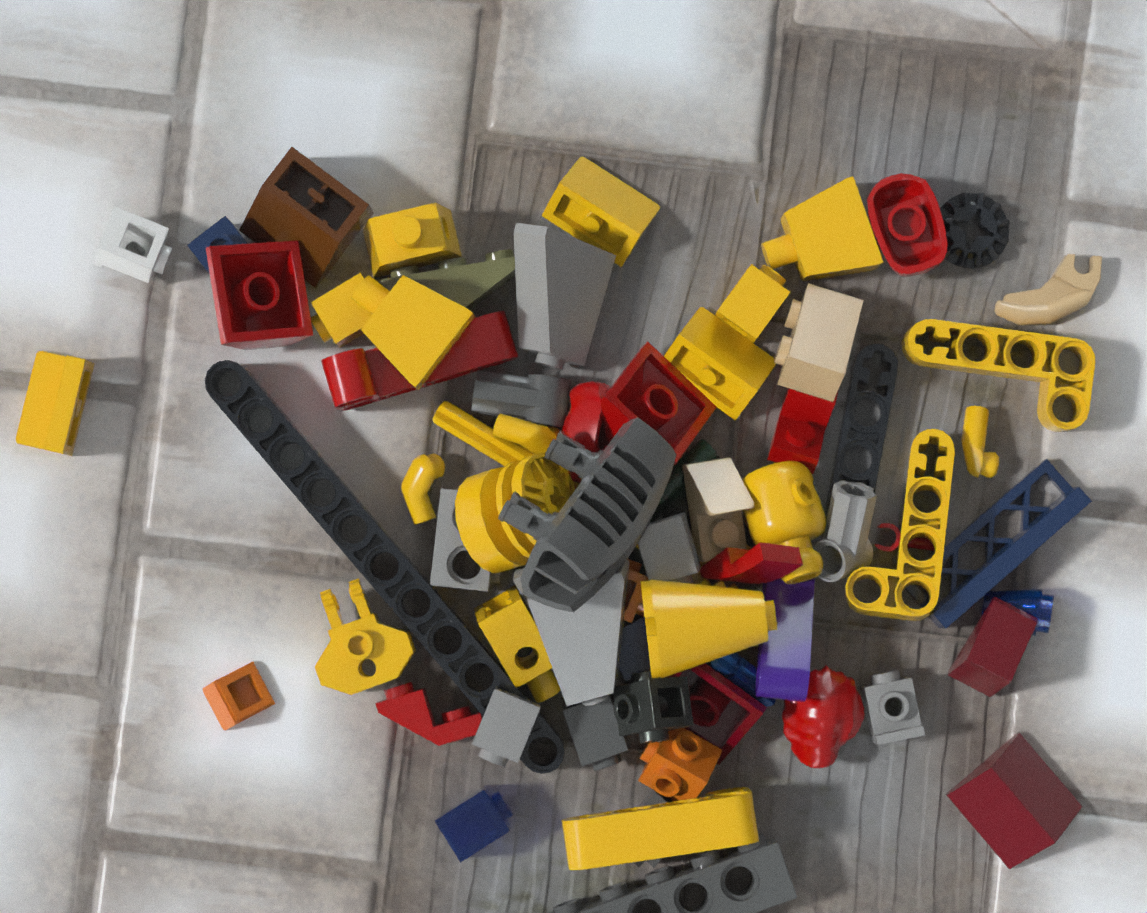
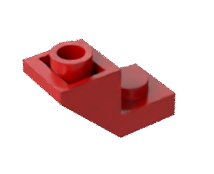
(800, 429)
(414, 712)

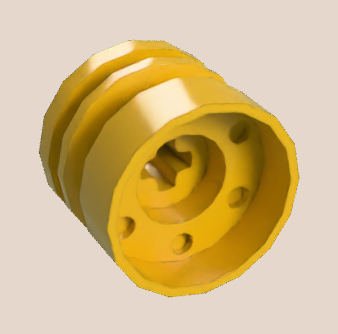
(482, 496)

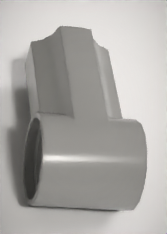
(848, 524)

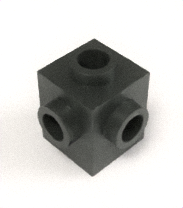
(652, 707)

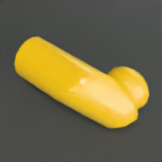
(528, 434)
(973, 443)
(417, 484)

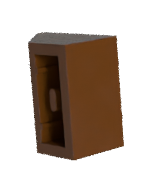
(306, 207)

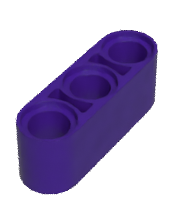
(786, 656)

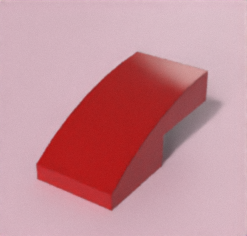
(753, 566)

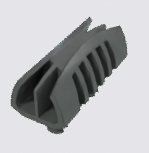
(600, 520)

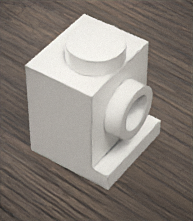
(132, 231)

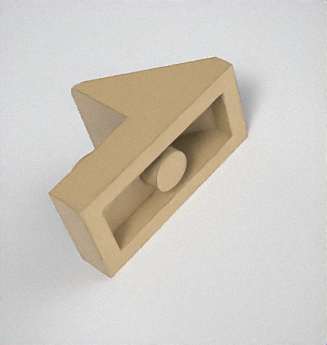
(715, 506)

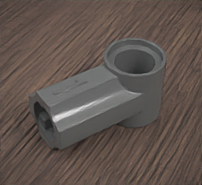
(529, 398)

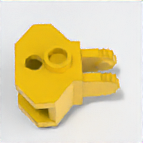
(361, 640)

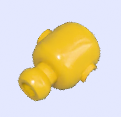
(787, 513)

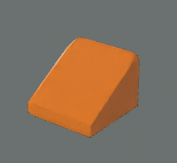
(238, 696)

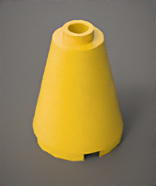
(701, 623)

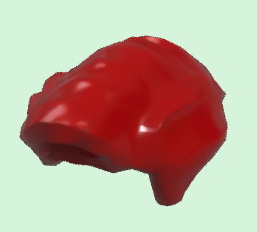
(825, 719)

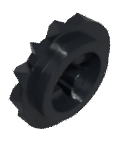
(991, 219)

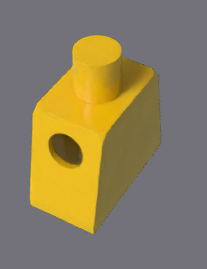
(826, 236)
(411, 238)
(411, 325)
(509, 628)

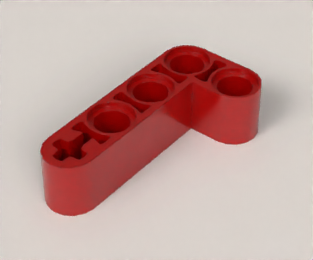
(369, 377)

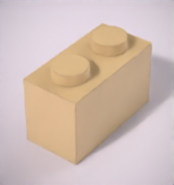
(819, 343)

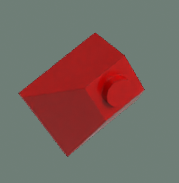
(259, 294)
(659, 397)

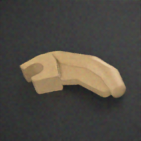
(1058, 297)

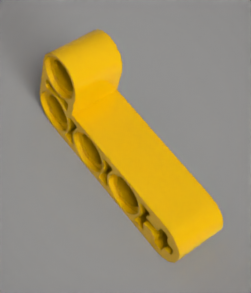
(998, 363)
(913, 525)
(661, 830)

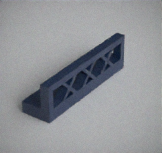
(1012, 553)

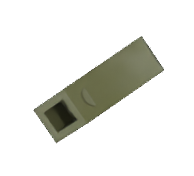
(462, 281)

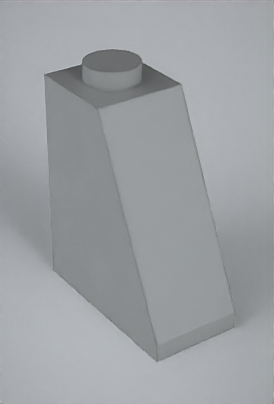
(558, 293)
(586, 642)

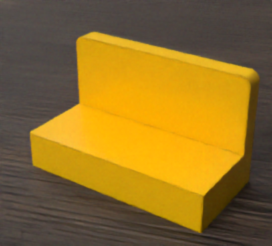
(600, 209)
(720, 362)
(54, 402)

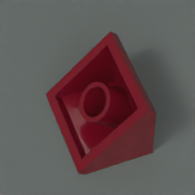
(719, 708)
(1015, 802)

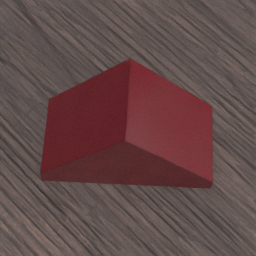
(994, 648)

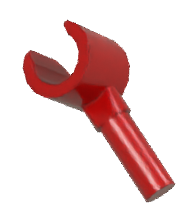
(919, 543)

